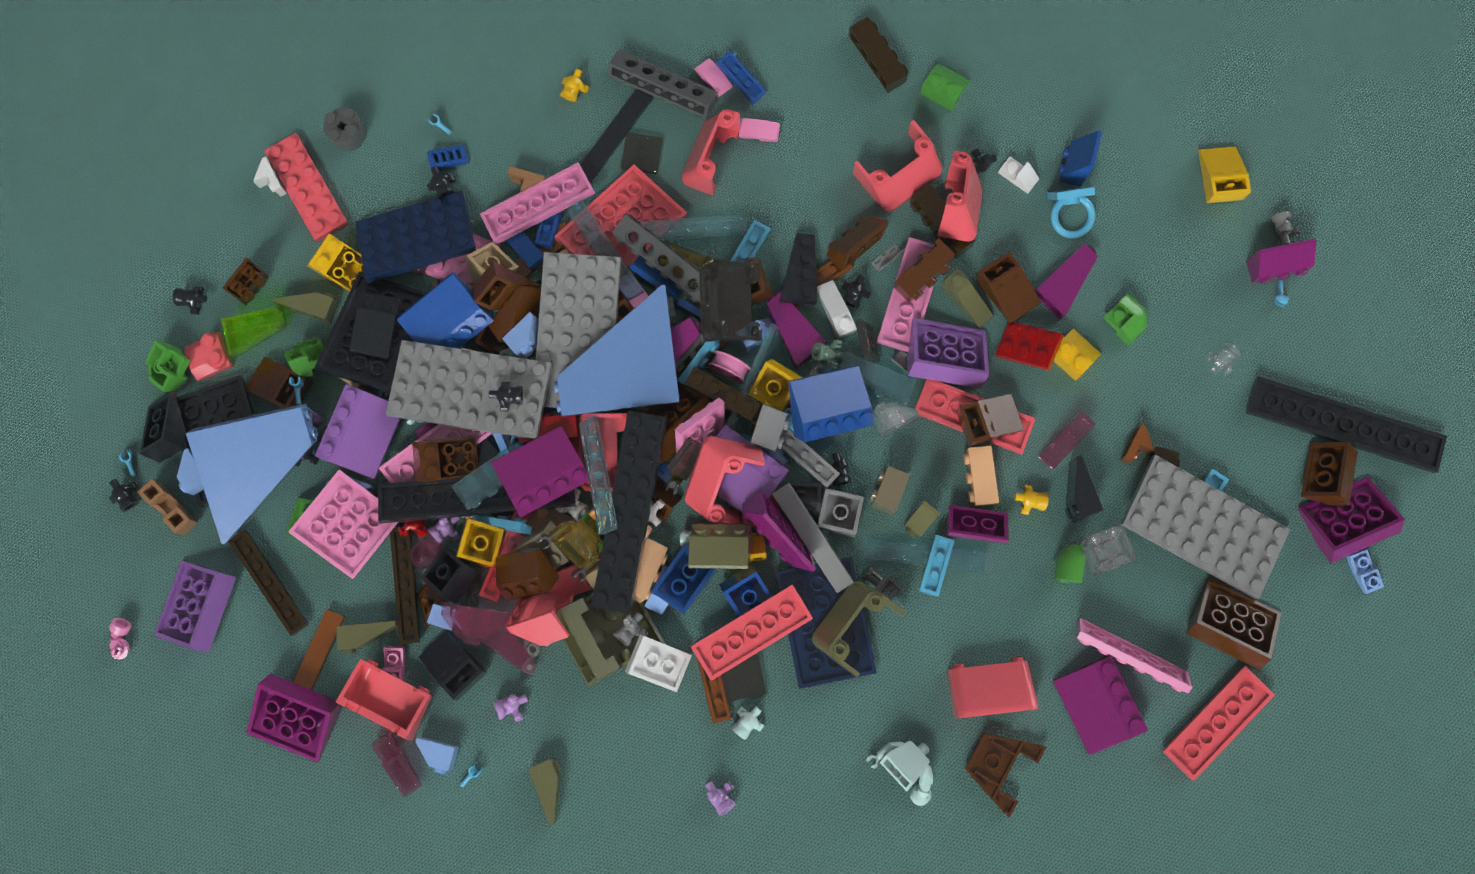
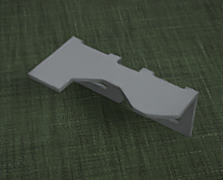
(890, 256)
(899, 360)

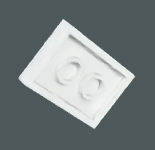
(658, 663)

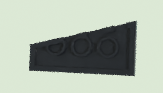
(800, 277)

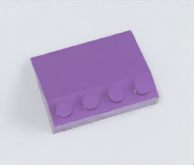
(947, 353)
(358, 432)
(742, 485)
(194, 606)

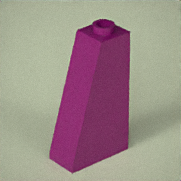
(1064, 284)
(793, 330)
(684, 337)

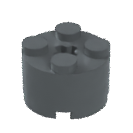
(344, 129)

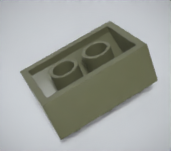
(720, 546)

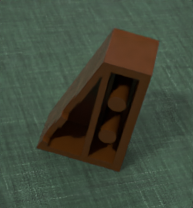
(924, 272)

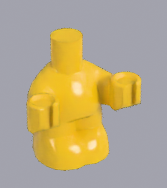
(572, 86)
(1032, 499)

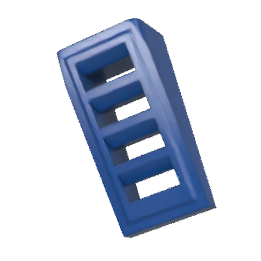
(439, 153)

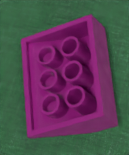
(540, 471)
(1352, 527)
(778, 531)
(1100, 705)
(292, 717)

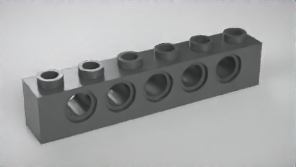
(662, 84)
(623, 235)

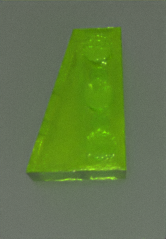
(252, 328)

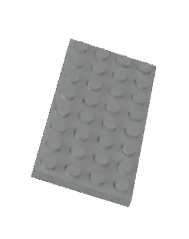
(575, 309)
(454, 386)
(1205, 526)

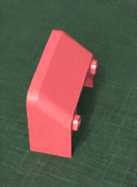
(896, 190)
(609, 426)
(713, 460)
(536, 617)

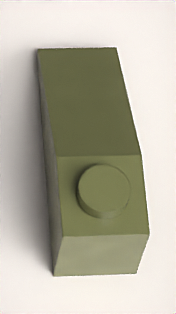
(967, 298)
(311, 304)
(921, 520)
(361, 635)
(547, 784)

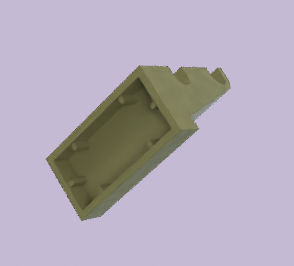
(592, 637)

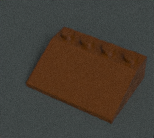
(689, 403)
(1234, 624)

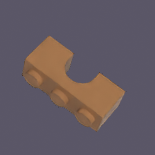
(174, 513)

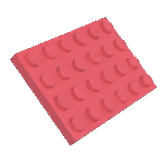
(629, 194)

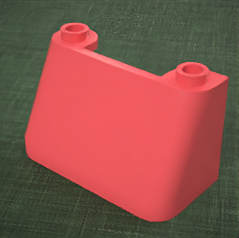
(699, 169)
(964, 204)
(991, 689)
(385, 699)

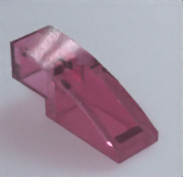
(1067, 440)
(396, 763)

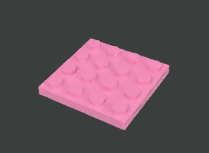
(343, 525)

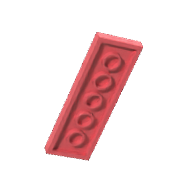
(306, 187)
(941, 401)
(751, 632)
(1218, 723)

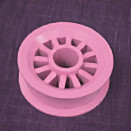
(729, 367)

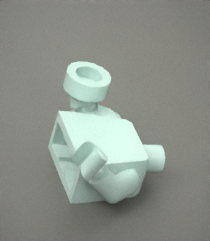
(906, 764)

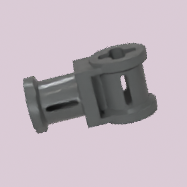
(884, 584)

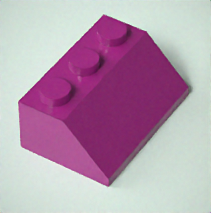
(1282, 261)
(977, 524)

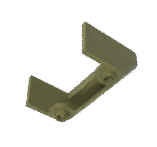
(829, 633)

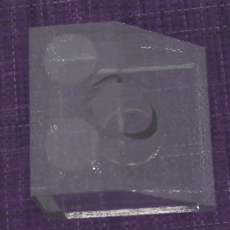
(892, 417)

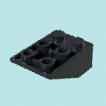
(809, 495)
(452, 665)

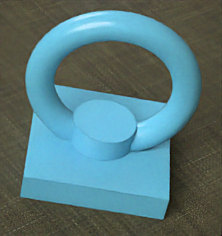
(1068, 197)

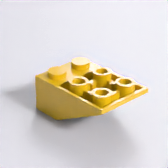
(1223, 175)
(337, 262)

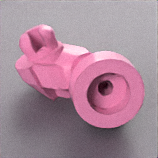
(119, 647)

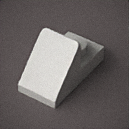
(267, 175)
(1020, 175)

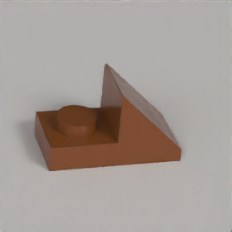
(1139, 440)

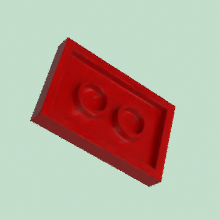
(1029, 345)

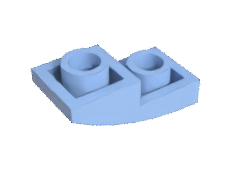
(1364, 572)

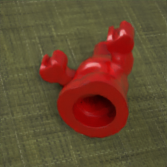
(418, 526)

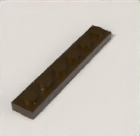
(268, 582)
(405, 588)

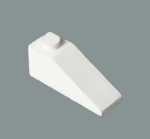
(836, 310)

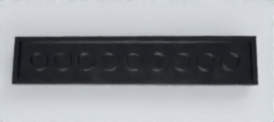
(1346, 424)
(437, 500)
(632, 505)

